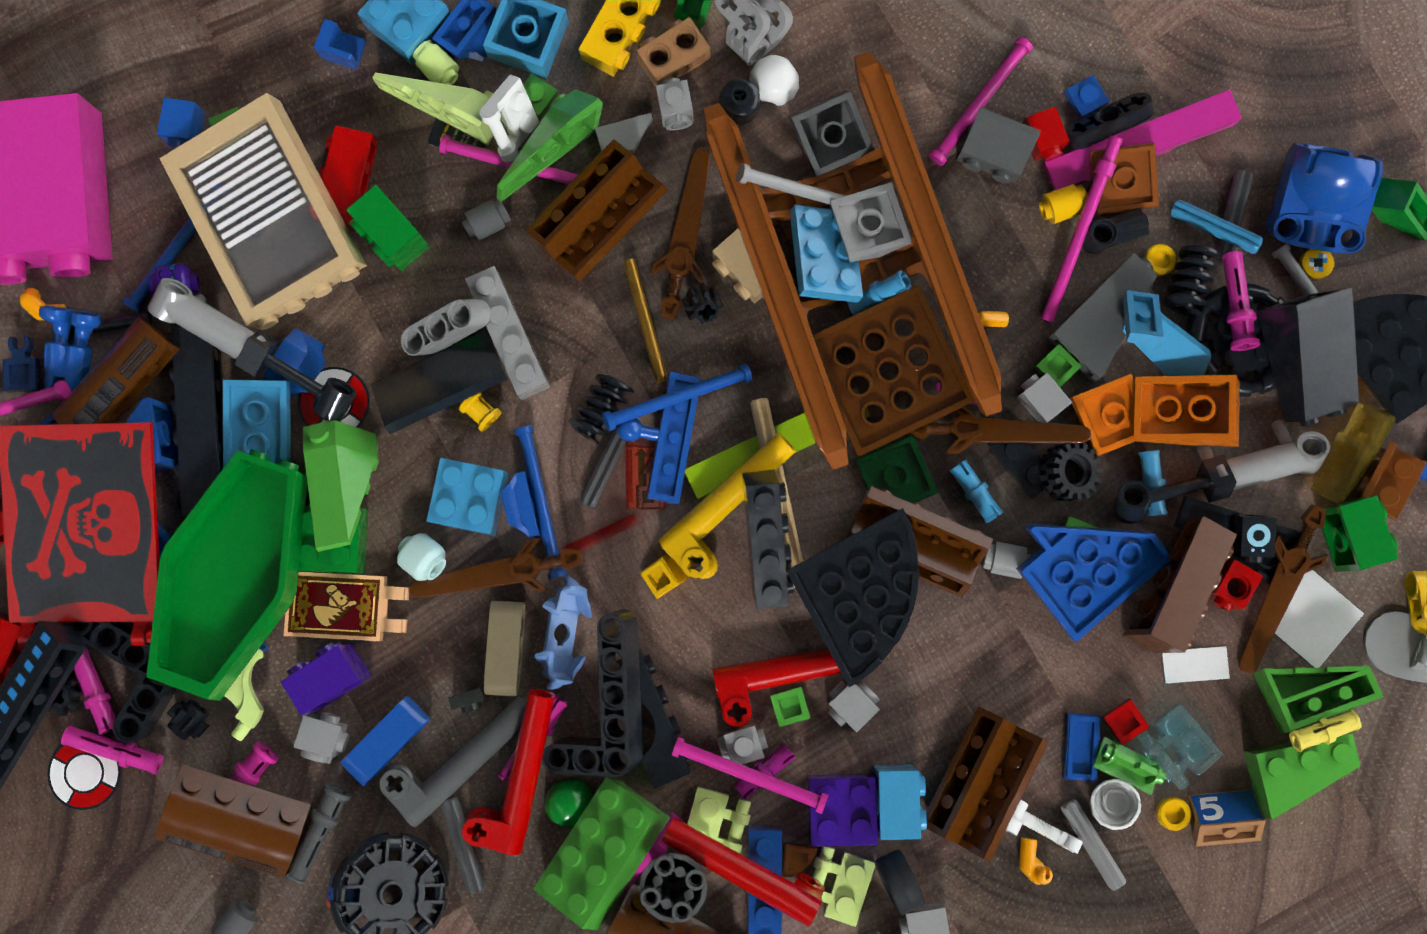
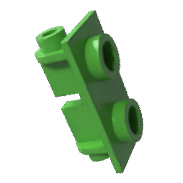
(1128, 766)

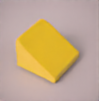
(663, 576)

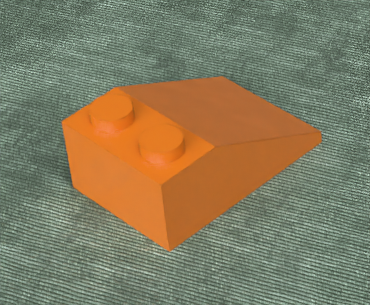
(1187, 410)

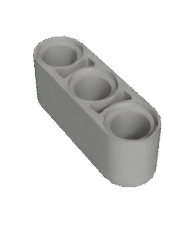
(445, 327)

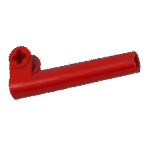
(737, 680)
(507, 828)
(797, 899)

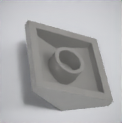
(870, 223)

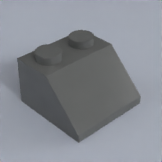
(831, 132)
(997, 146)

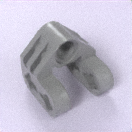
(754, 38)

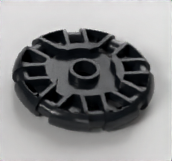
(1221, 336)
(387, 872)

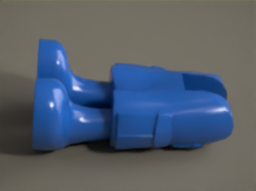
(62, 358)

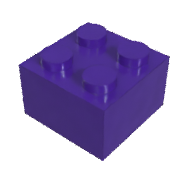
(326, 678)
(848, 812)

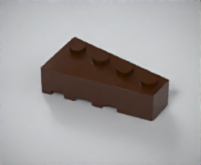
(1183, 588)

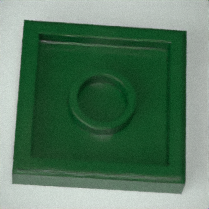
(897, 469)

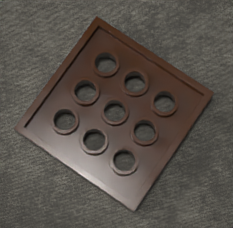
(939, 364)

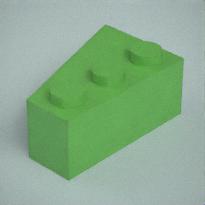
(1308, 694)
(1289, 777)

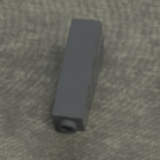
(1095, 327)

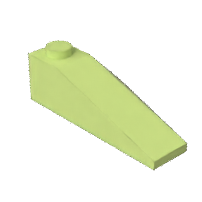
(446, 102)

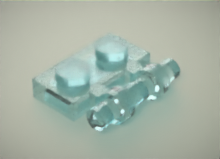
(1186, 739)

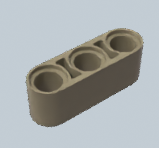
(504, 648)

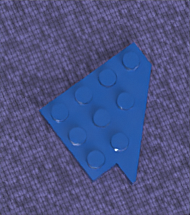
(1089, 571)

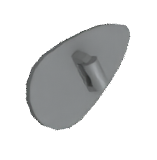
(1396, 647)

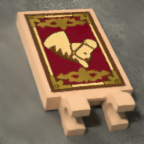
(343, 607)

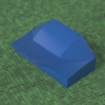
(466, 29)
(302, 354)
(520, 506)

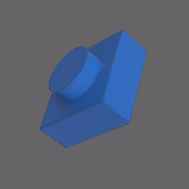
(1086, 97)

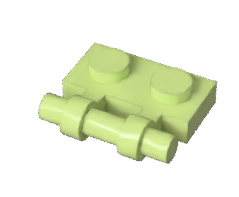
(710, 810)
(849, 886)

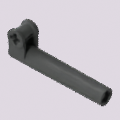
(420, 799)

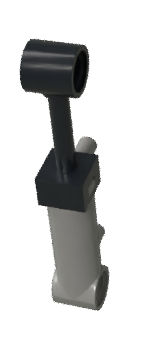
(252, 351)
(1222, 476)

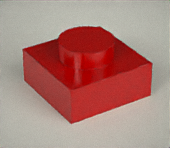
(1125, 721)

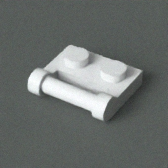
(517, 113)

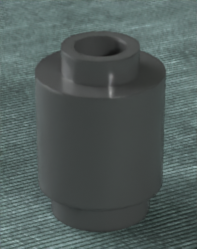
(485, 219)
(236, 919)

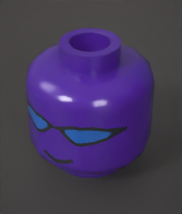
(178, 272)

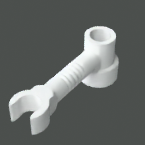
(1060, 837)

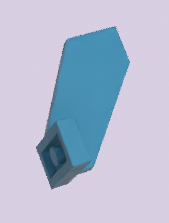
(1160, 338)

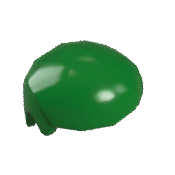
(567, 801)

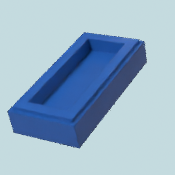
(1081, 746)

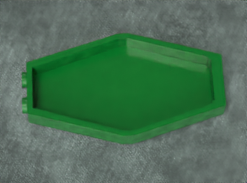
(228, 575)

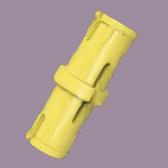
(1325, 730)

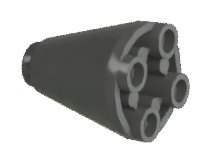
(672, 900)

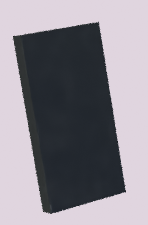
(438, 382)

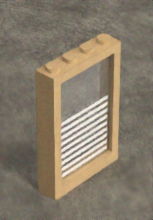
(263, 212)

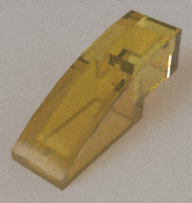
(1353, 451)

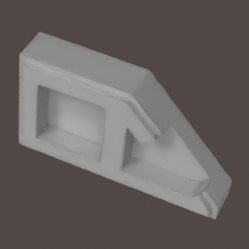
(625, 132)

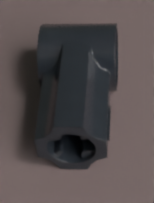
(1117, 231)

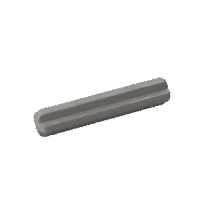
(1093, 844)

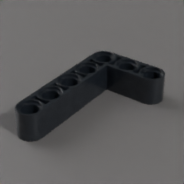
(123, 652)
(611, 708)

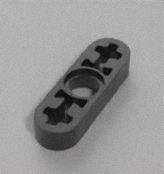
(1098, 126)

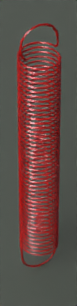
(609, 528)

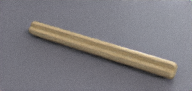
(765, 432)

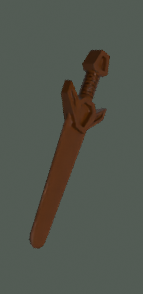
(682, 248)
(971, 429)
(1291, 567)
(511, 570)

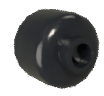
(749, 100)

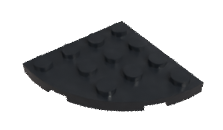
(1393, 350)
(862, 593)

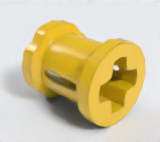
(480, 411)

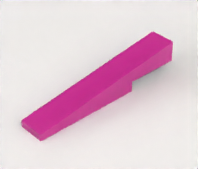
(1165, 131)

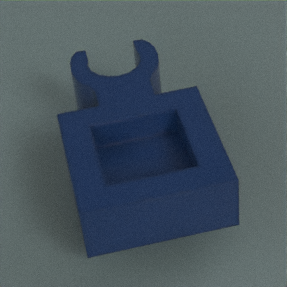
(21, 371)

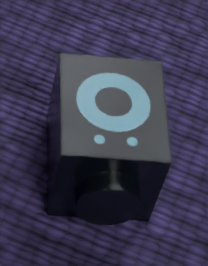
(1254, 536)

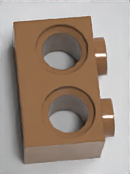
(679, 60)

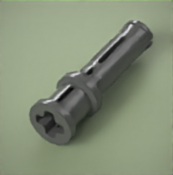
(323, 819)

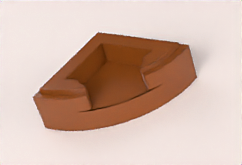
(797, 858)

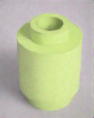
(436, 63)

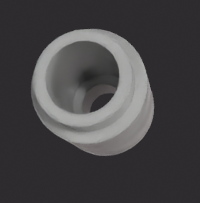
(1005, 558)

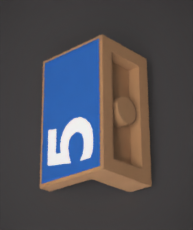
(1226, 817)

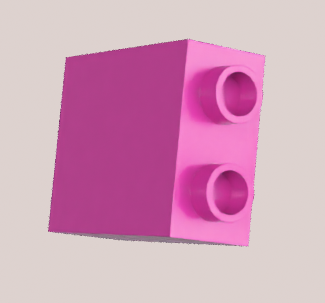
(52, 187)

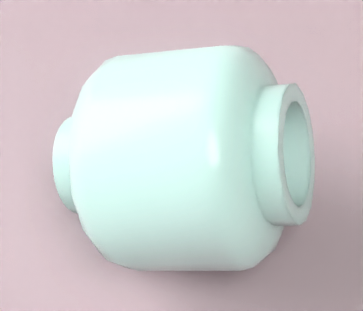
(421, 557)

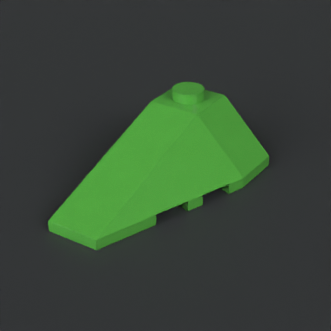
(562, 128)
(338, 476)

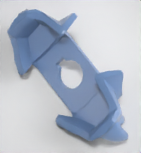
(563, 609)

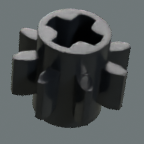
(702, 303)
(71, 697)
(188, 719)

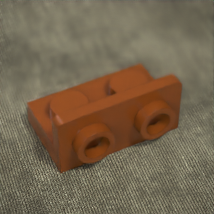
(1392, 479)

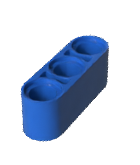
(385, 741)

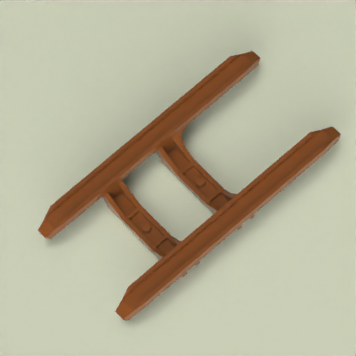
(928, 254)

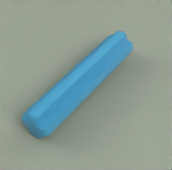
(1216, 226)

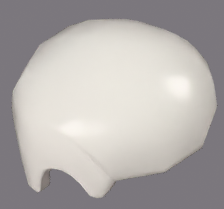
(775, 79)
(1115, 804)

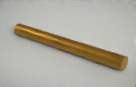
(645, 320)

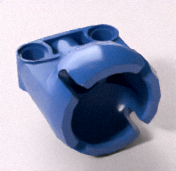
(1324, 196)

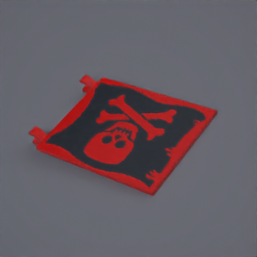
(80, 524)

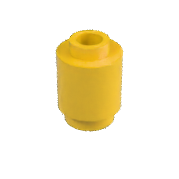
(1063, 203)

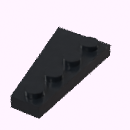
(1194, 508)

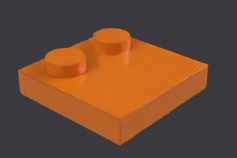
(1108, 414)

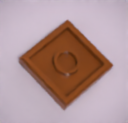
(1133, 181)

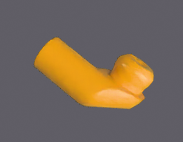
(31, 302)
(994, 318)
(1031, 865)

